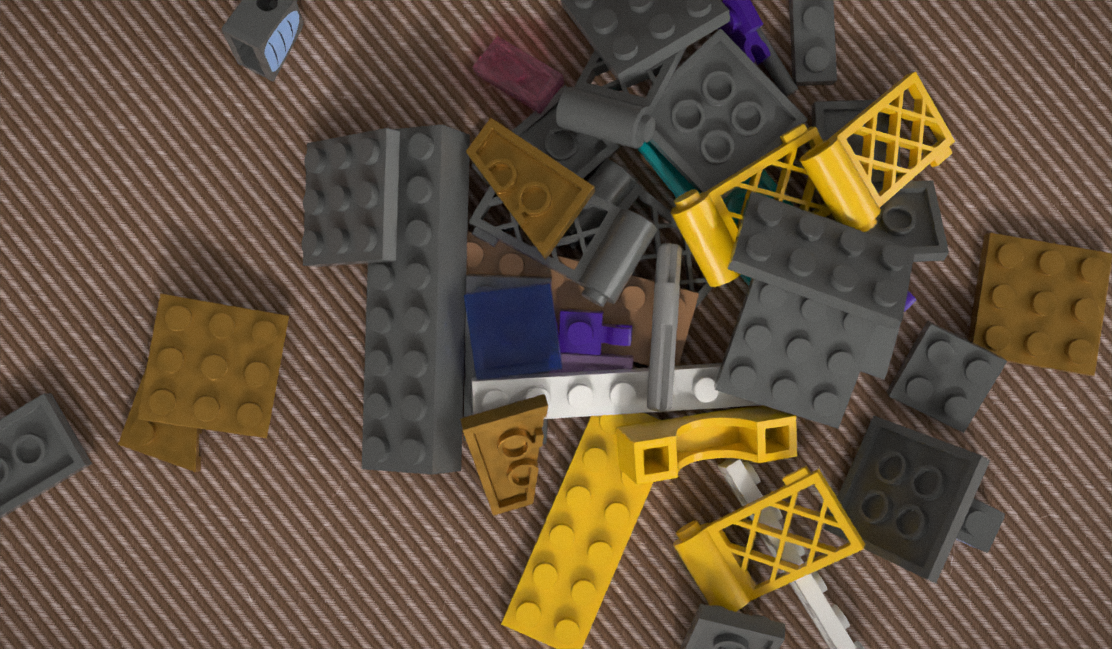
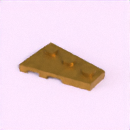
(530, 184)
(160, 440)
(506, 451)

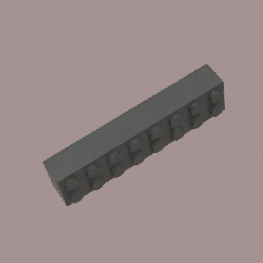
(420, 313)

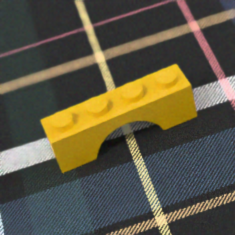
(663, 447)

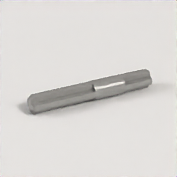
(664, 327)

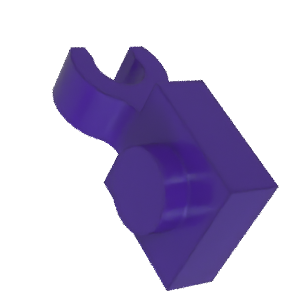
(743, 27)
(584, 332)

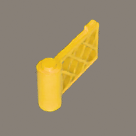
(846, 177)
(709, 224)
(715, 560)

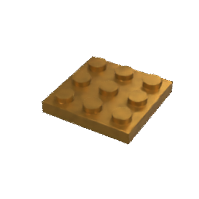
(1040, 303)
(212, 366)

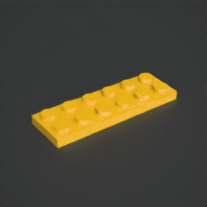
(579, 540)

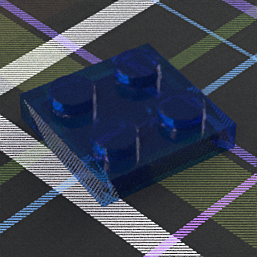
(513, 330)

